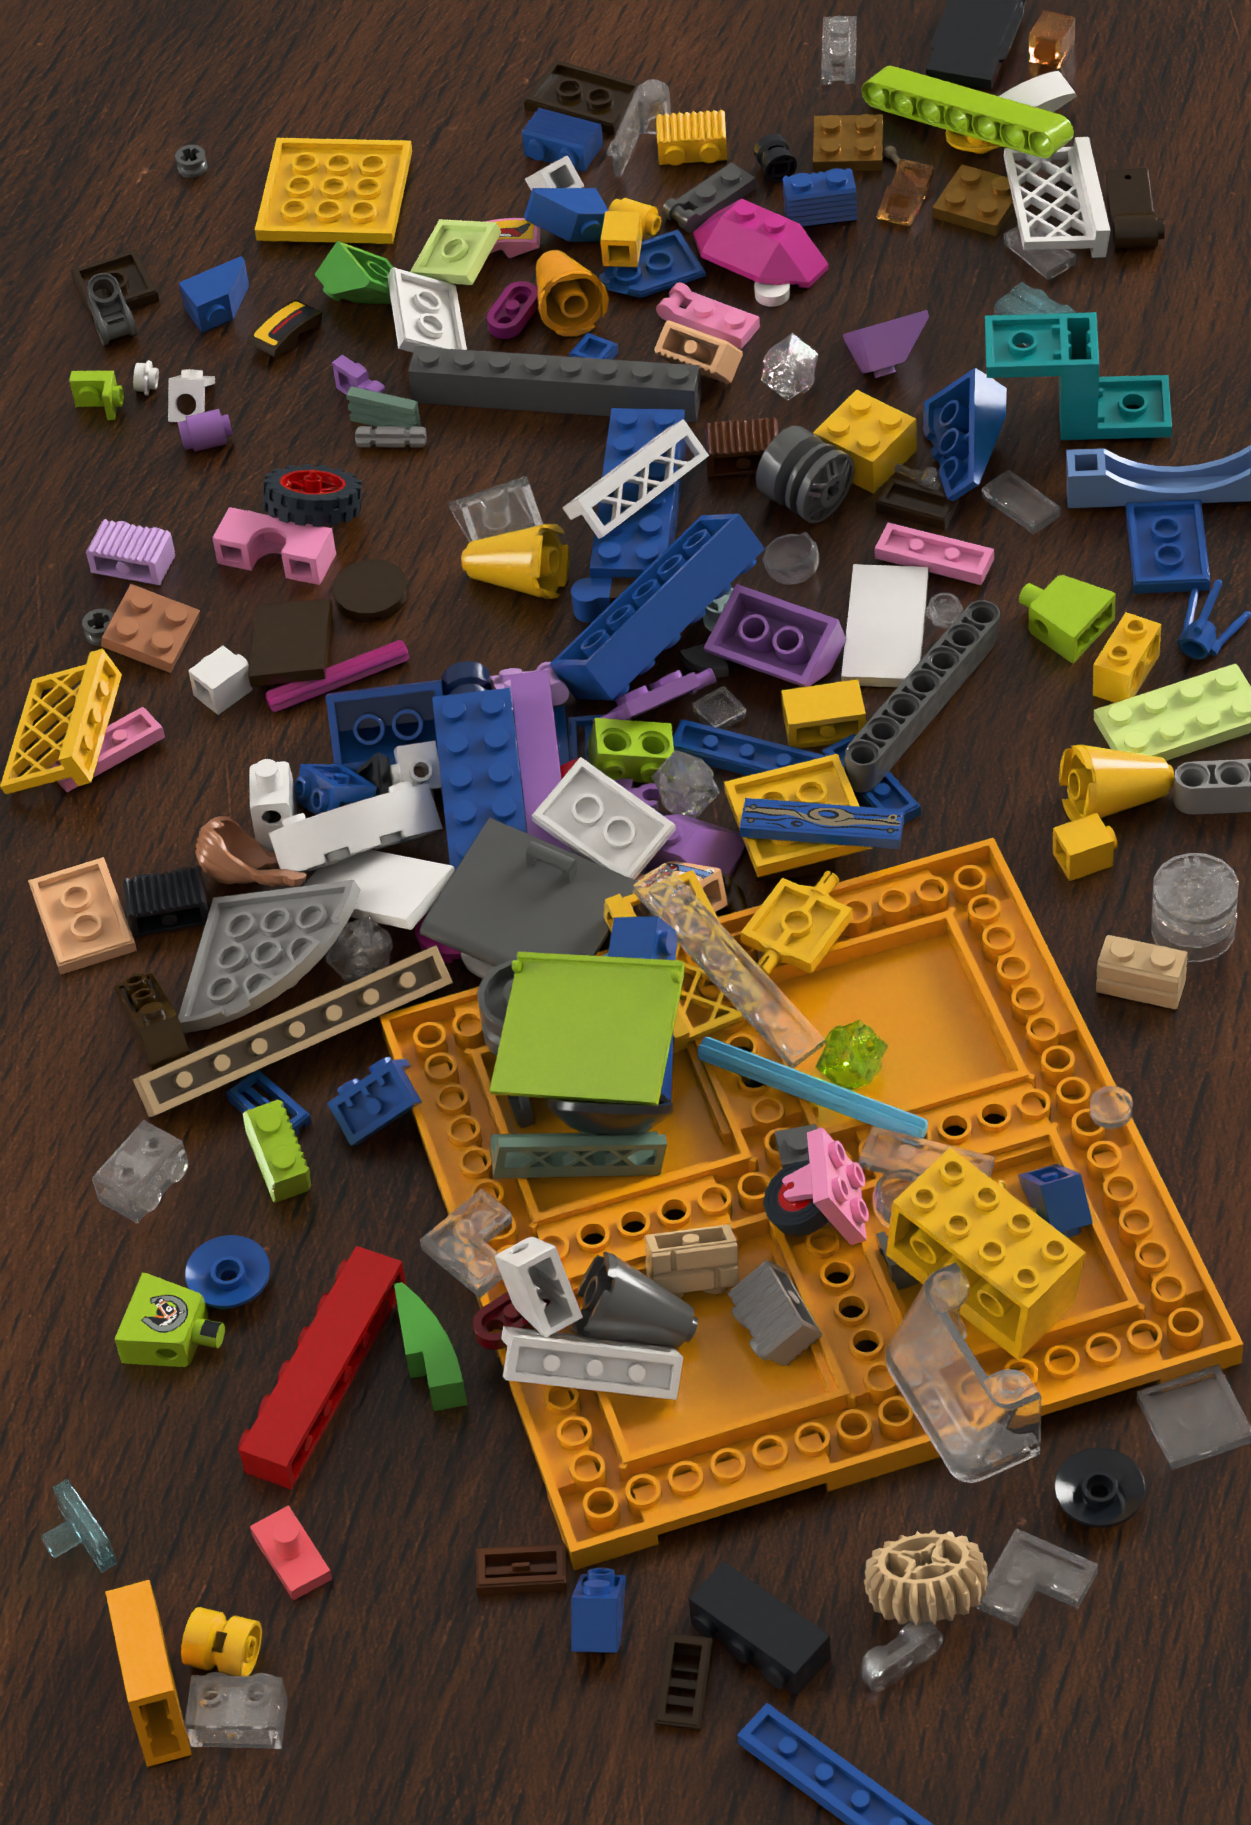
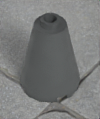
(631, 1306)

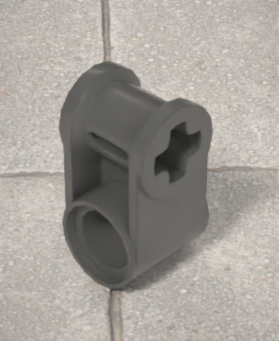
(112, 314)

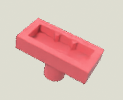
(291, 1553)

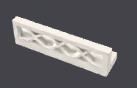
(625, 473)
(591, 1363)

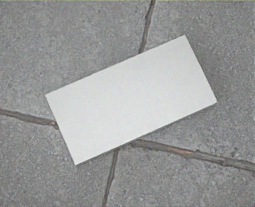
(884, 624)
(392, 886)

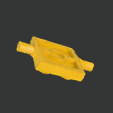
(797, 924)

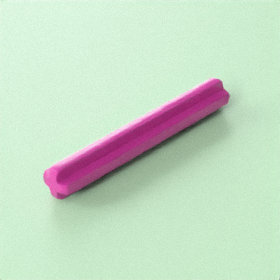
(338, 676)

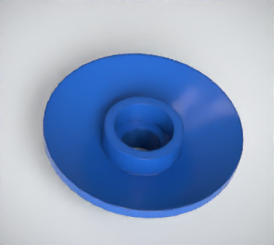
(228, 1258)

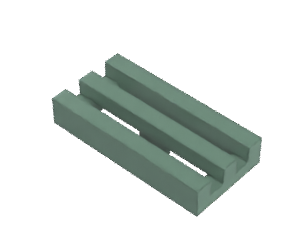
(382, 409)

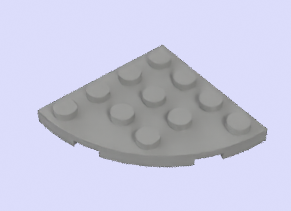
(261, 948)

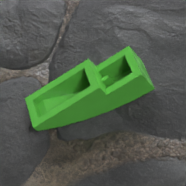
(429, 1351)

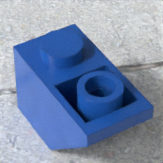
(597, 1611)

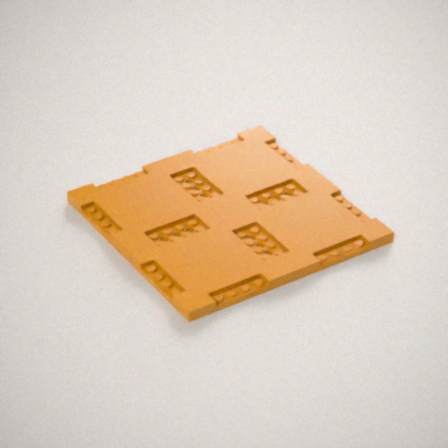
(972, 1028)

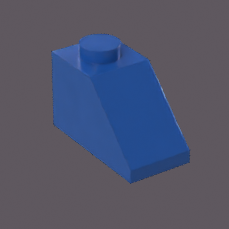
(567, 212)
(215, 294)
(1058, 1197)

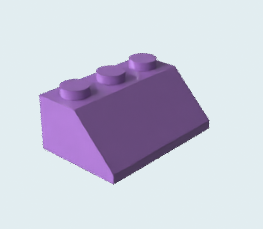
(776, 637)

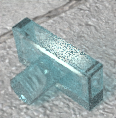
(77, 1529)

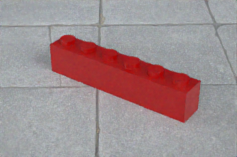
(321, 1368)

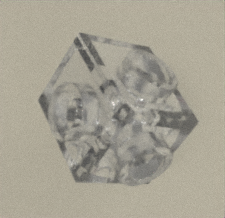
(789, 367)
(685, 784)
(360, 949)

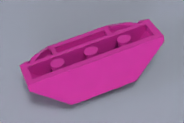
(760, 246)

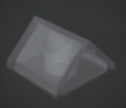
(497, 510)

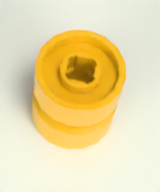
(219, 1642)

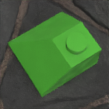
(355, 275)

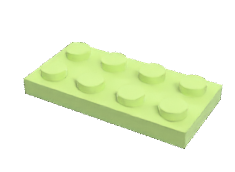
(1180, 715)

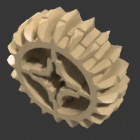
(926, 1577)

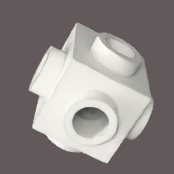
(417, 755)

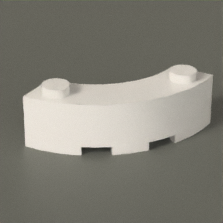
(355, 828)

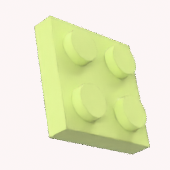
(457, 251)

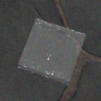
(1195, 1416)

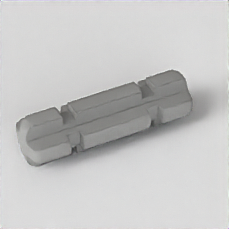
(391, 436)

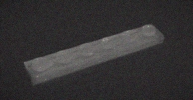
(729, 966)

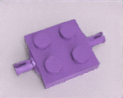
(663, 691)

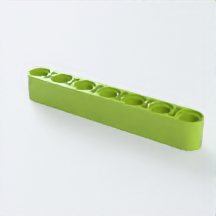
(967, 111)

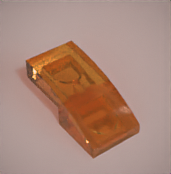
(907, 193)

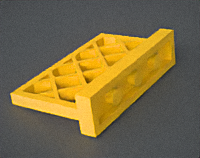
(83, 726)
(683, 1030)

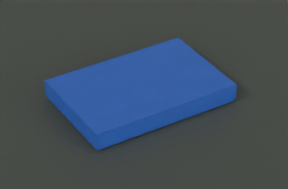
(1167, 546)

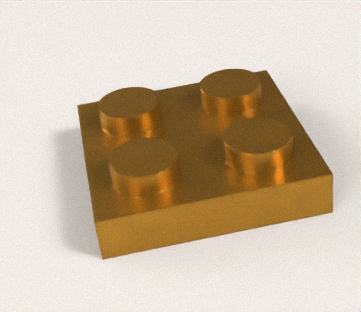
(848, 142)
(976, 200)

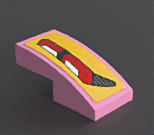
(516, 236)

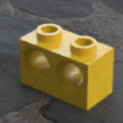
(1126, 658)

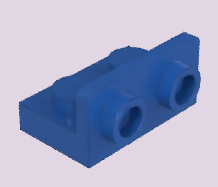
(330, 785)
(374, 1101)

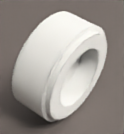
(771, 295)

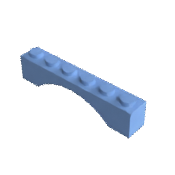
(1108, 480)

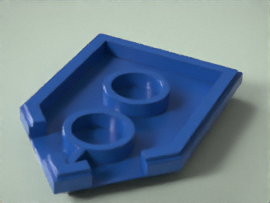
(660, 266)

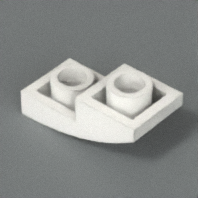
(1043, 92)

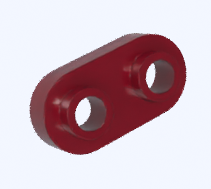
(495, 1316)

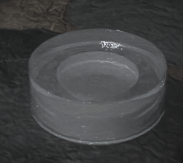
(1111, 1107)

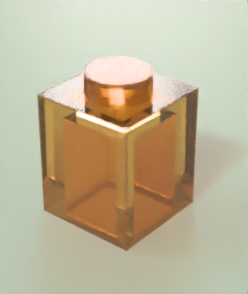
(1051, 39)

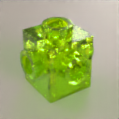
(851, 1055)

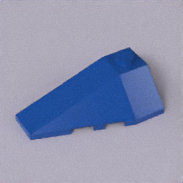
(964, 429)

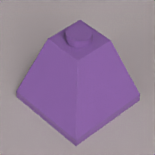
(885, 344)
(701, 845)

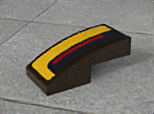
(281, 328)

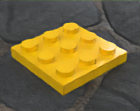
(809, 782)

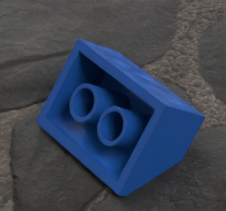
(380, 720)

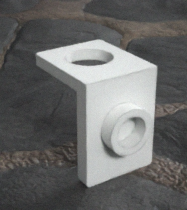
(191, 383)

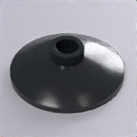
(1102, 1472)

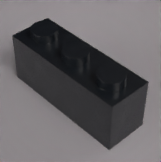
(759, 1629)

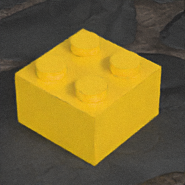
(872, 436)

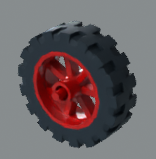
(312, 495)

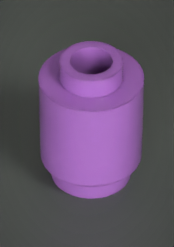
(205, 430)

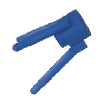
(1199, 637)

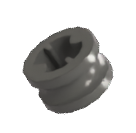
(191, 161)
(94, 619)

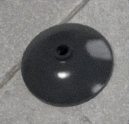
(607, 1117)

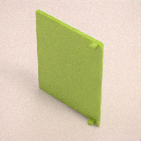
(588, 1028)

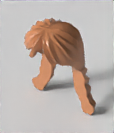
(236, 857)

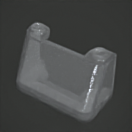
(970, 1417)

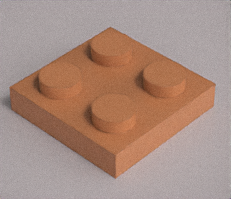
(150, 628)

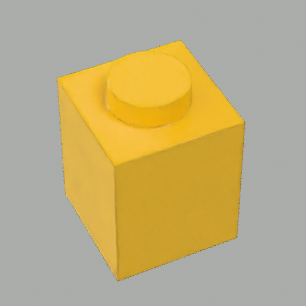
(621, 239)
(1084, 846)

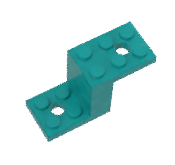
(1068, 348)

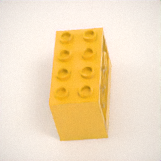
(1014, 1261)

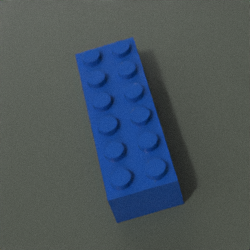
(651, 529)
(657, 607)
(477, 765)

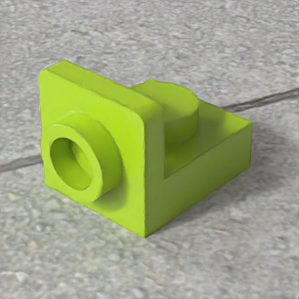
(97, 390)

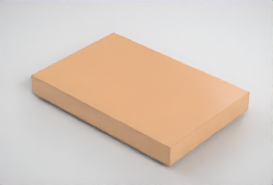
(82, 915)

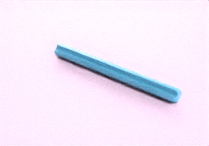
(811, 1088)

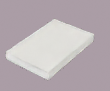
(425, 312)
(603, 821)

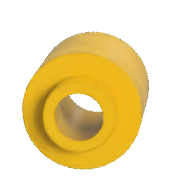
(649, 215)

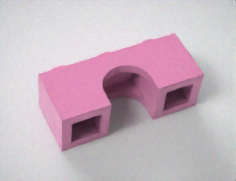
(250, 535)

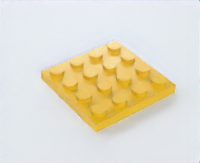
(334, 190)

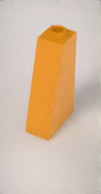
(147, 1673)

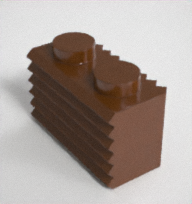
(737, 445)

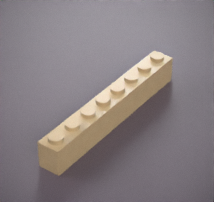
(292, 1031)

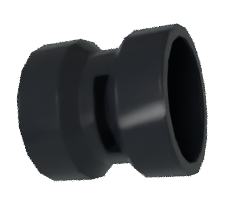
(774, 157)

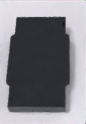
(974, 41)

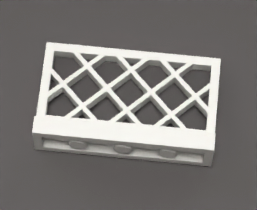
(1083, 195)

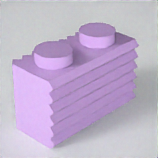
(131, 552)

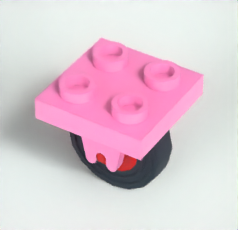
(819, 1191)

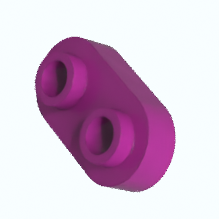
(512, 310)

